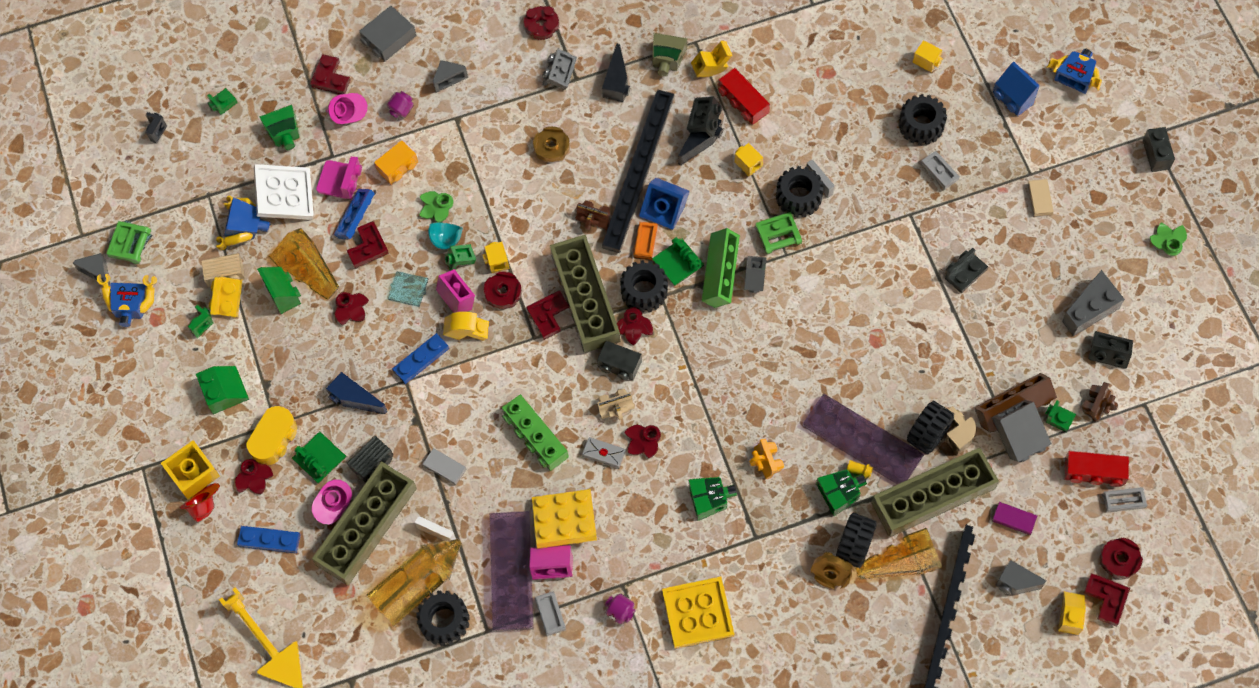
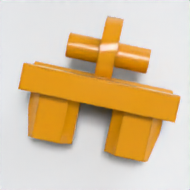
(763, 458)

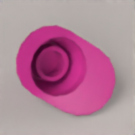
(347, 108)
(331, 501)

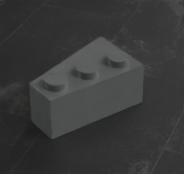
(1093, 304)

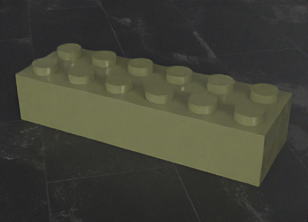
(585, 293)
(934, 492)
(364, 523)

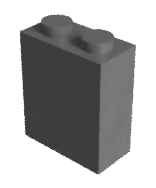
(387, 33)
(1022, 431)

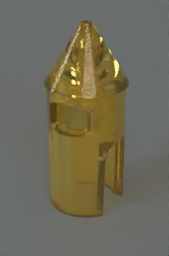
(415, 579)

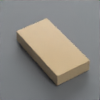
(1040, 197)

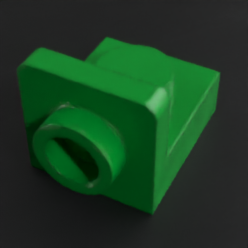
(222, 101)
(459, 255)
(200, 323)
(1059, 417)

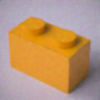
(396, 162)

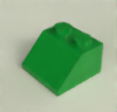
(280, 288)
(222, 387)

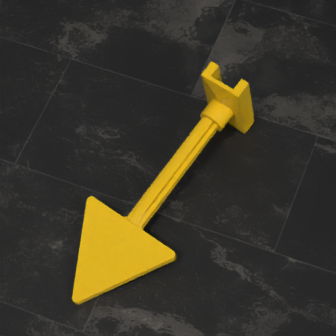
(283, 666)

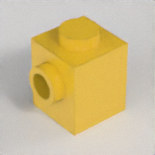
(927, 56)
(748, 159)
(496, 257)

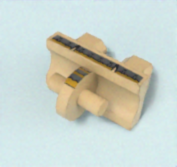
(615, 406)

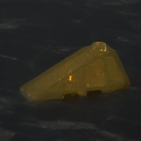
(303, 260)
(910, 557)

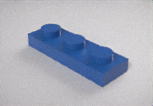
(354, 214)
(420, 358)
(269, 539)

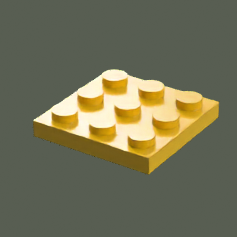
(564, 518)
(698, 612)

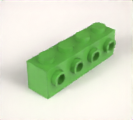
(720, 268)
(535, 433)

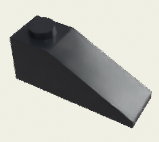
(616, 80)
(697, 143)

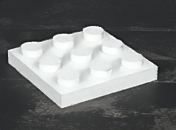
(283, 192)

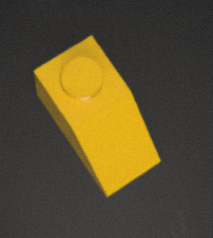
(1072, 613)

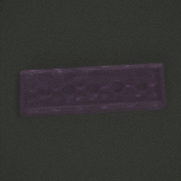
(863, 440)
(511, 571)

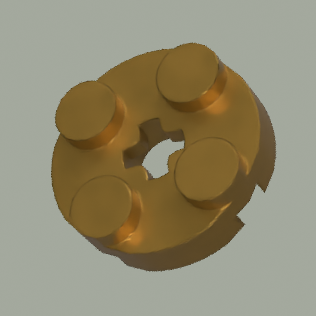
(554, 153)
(828, 562)

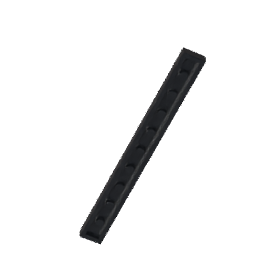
(638, 171)
(949, 612)

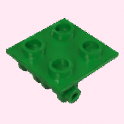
(678, 261)
(318, 457)

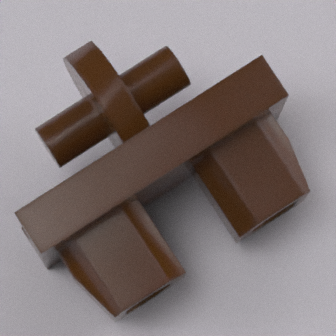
(1103, 403)

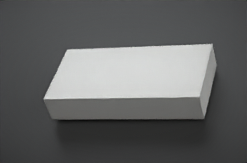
(434, 529)

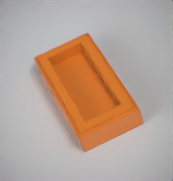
(645, 240)

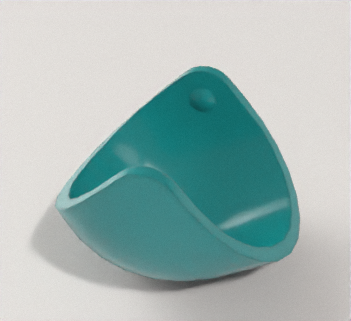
(444, 234)

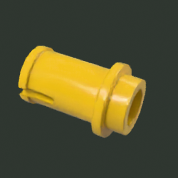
(858, 468)

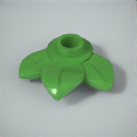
(434, 206)
(1167, 237)

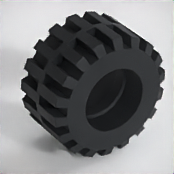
(922, 107)
(804, 179)
(639, 273)
(930, 427)
(856, 539)
(434, 604)

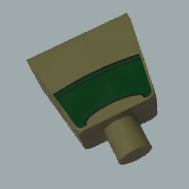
(668, 52)

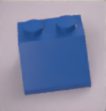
(1016, 89)
(664, 203)

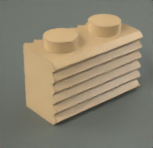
(225, 266)

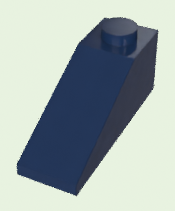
(351, 395)

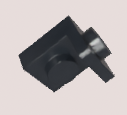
(156, 127)

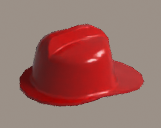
(202, 503)

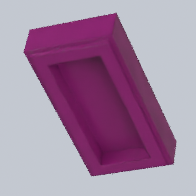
(1014, 518)

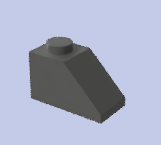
(755, 274)
(1019, 580)

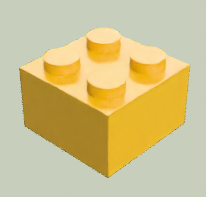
(190, 469)

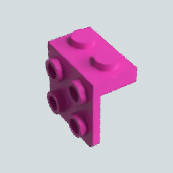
(339, 178)

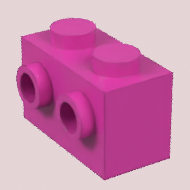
(455, 292)
(551, 562)

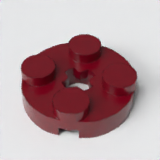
(538, 14)
(507, 299)
(1132, 555)

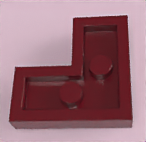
(326, 77)
(371, 248)
(543, 312)
(1113, 597)

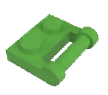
(778, 227)
(123, 239)

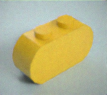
(272, 435)

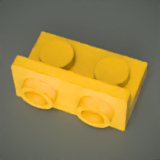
(225, 296)

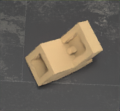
(962, 434)

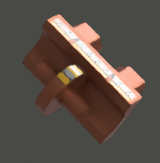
(592, 216)

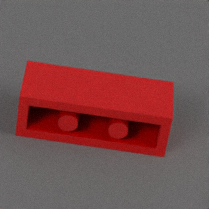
(743, 96)
(1096, 468)

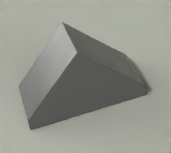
(448, 75)
(92, 266)

